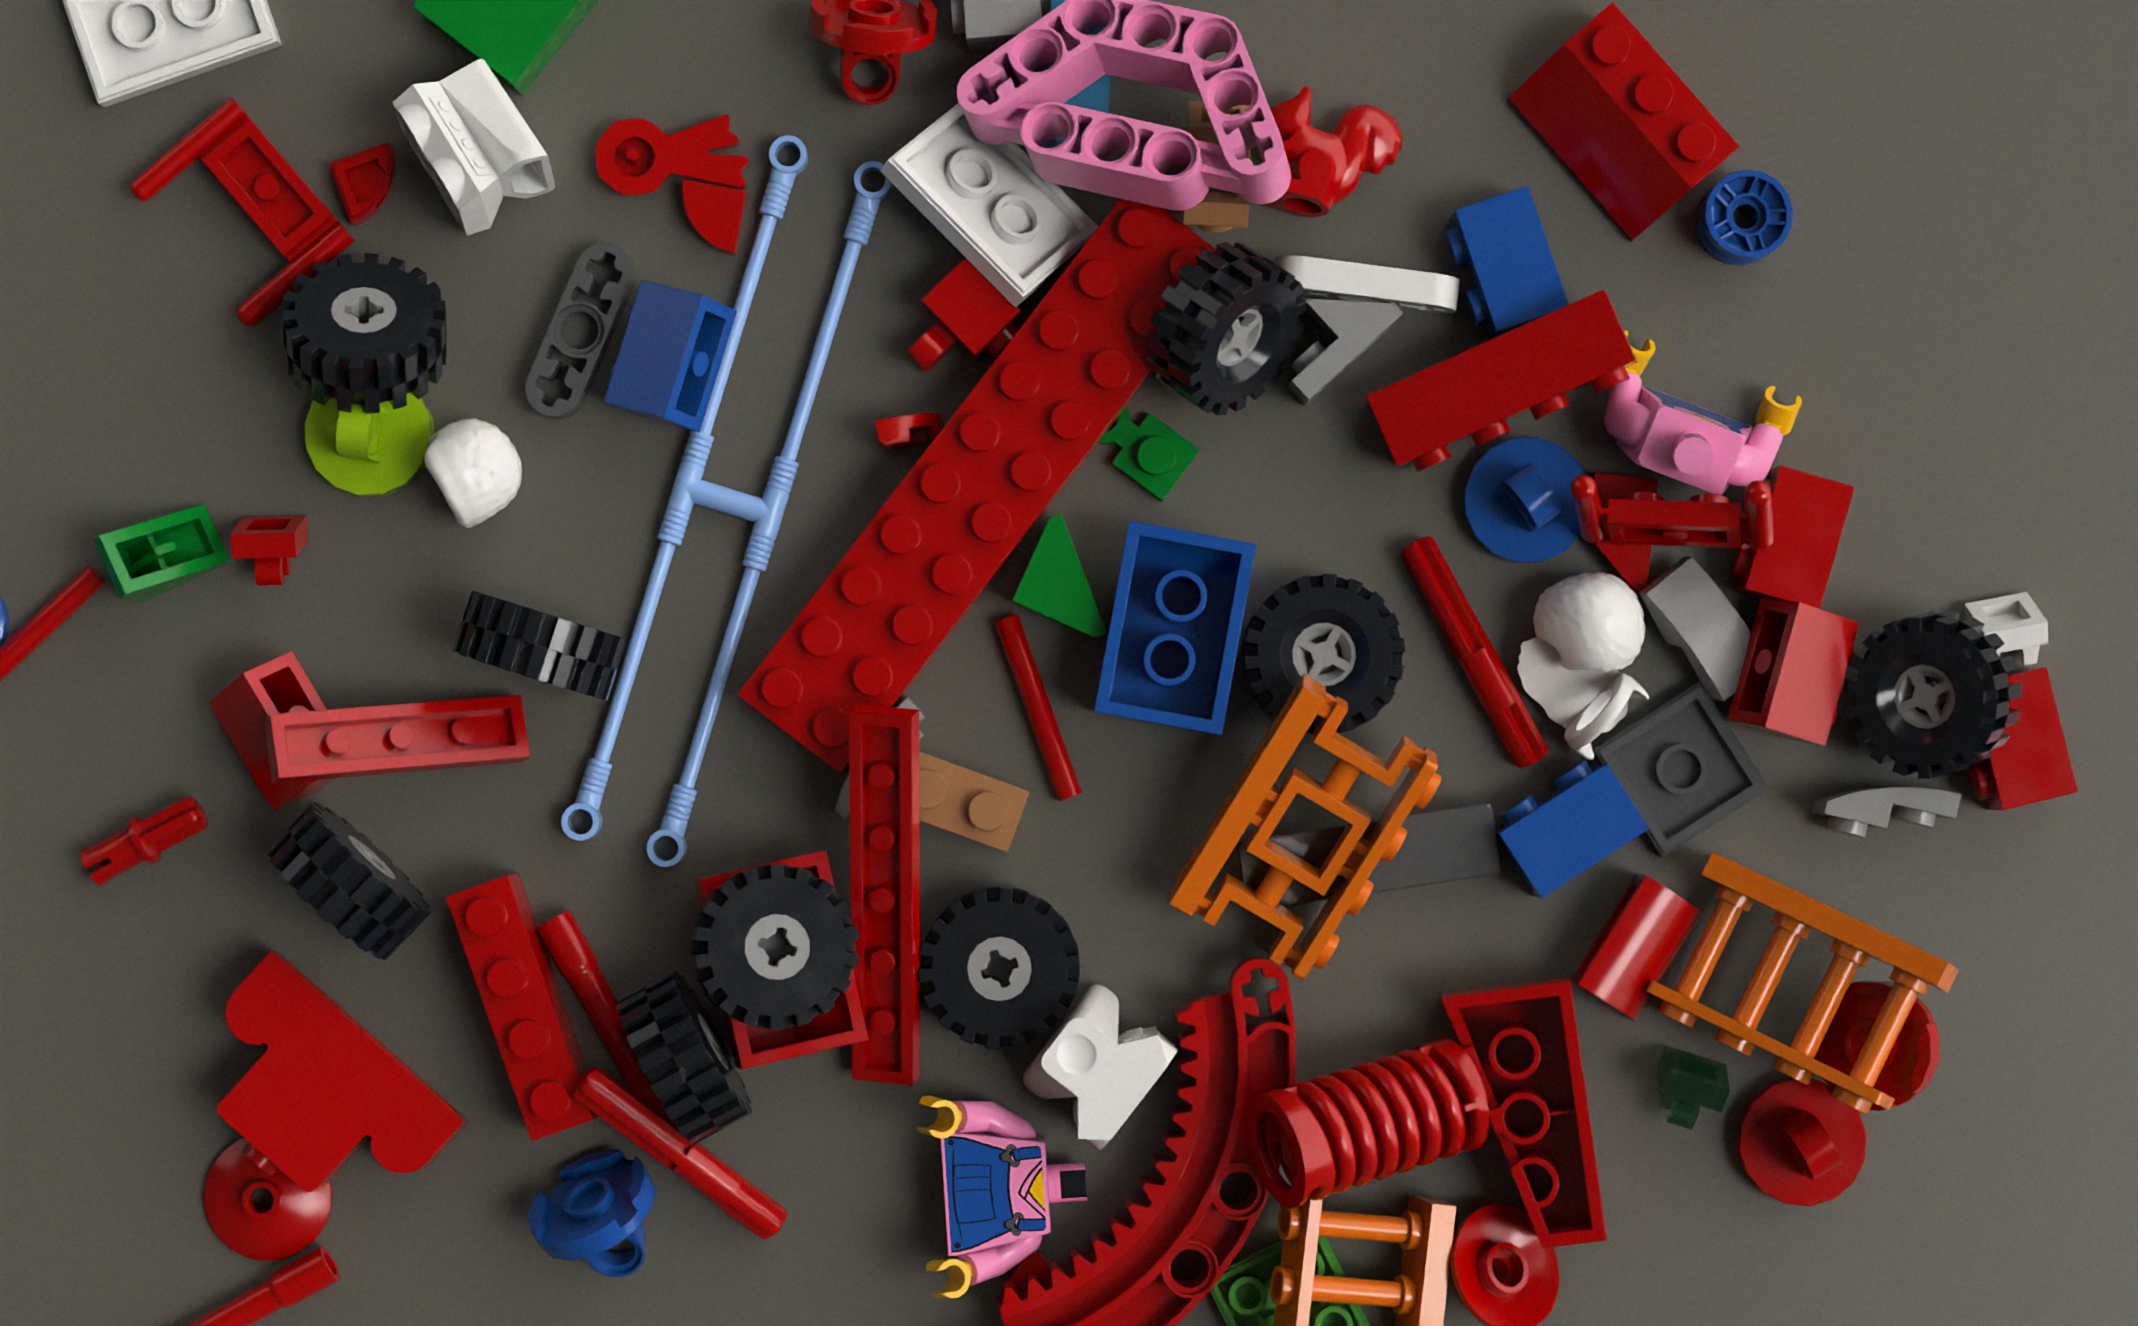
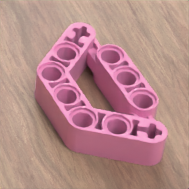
(1038, 113)

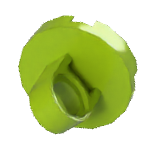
(371, 450)

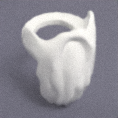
(1579, 700)

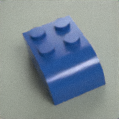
(1175, 628)

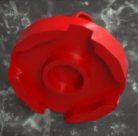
(873, 31)
(1911, 1057)
(1800, 1142)

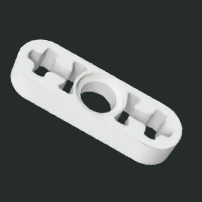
(1373, 283)

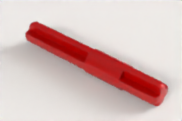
(1474, 652)
(688, 1161)

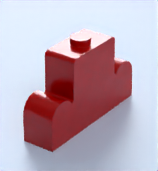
(324, 1085)

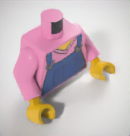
(1691, 440)
(994, 1189)

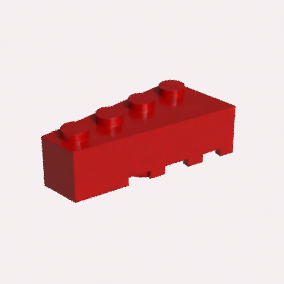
(1537, 1100)

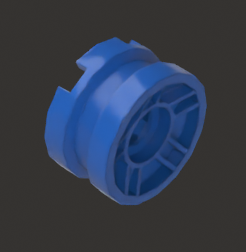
(1769, 220)

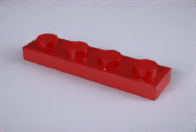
(396, 738)

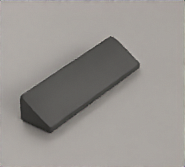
(1436, 850)

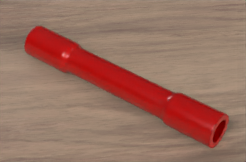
(580, 966)
(280, 1291)

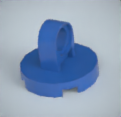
(1522, 500)
(595, 1210)

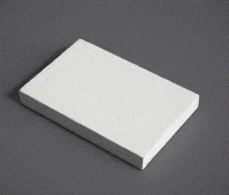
(155, 43)
(990, 205)

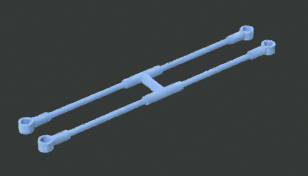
(764, 511)

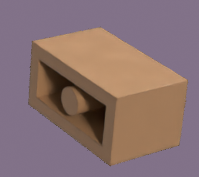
(969, 802)

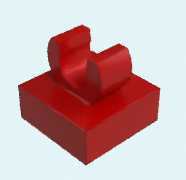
(271, 543)

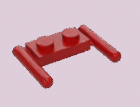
(264, 188)
(1651, 520)

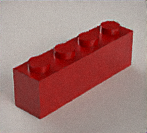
(1503, 379)
(522, 1003)

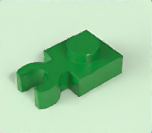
(1150, 453)

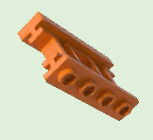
(1260, 802)

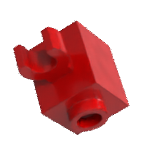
(968, 314)

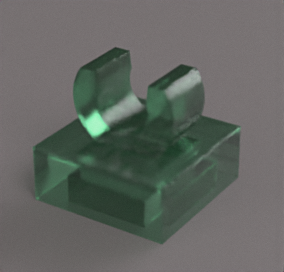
(1689, 1084)

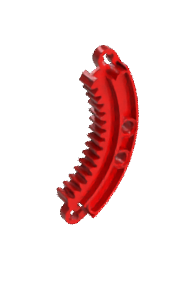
(1130, 1273)

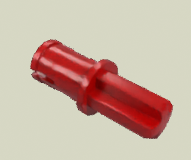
(144, 839)

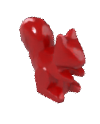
(1330, 165)

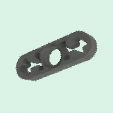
(612, 294)

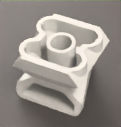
(473, 144)
(1099, 1067)

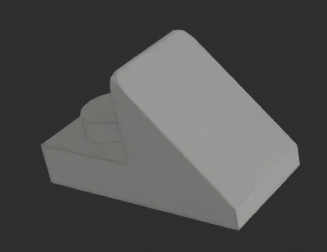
(1351, 329)

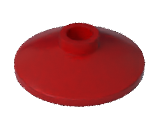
(259, 1234)
(1524, 1271)

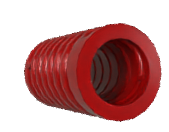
(1367, 1122)

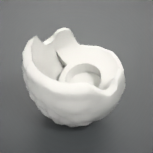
(474, 469)
(1591, 622)

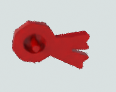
(640, 157)

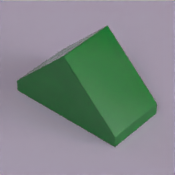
(161, 553)
(1057, 584)

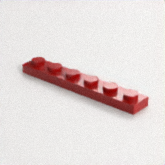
(886, 889)

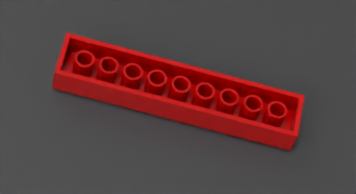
(977, 486)

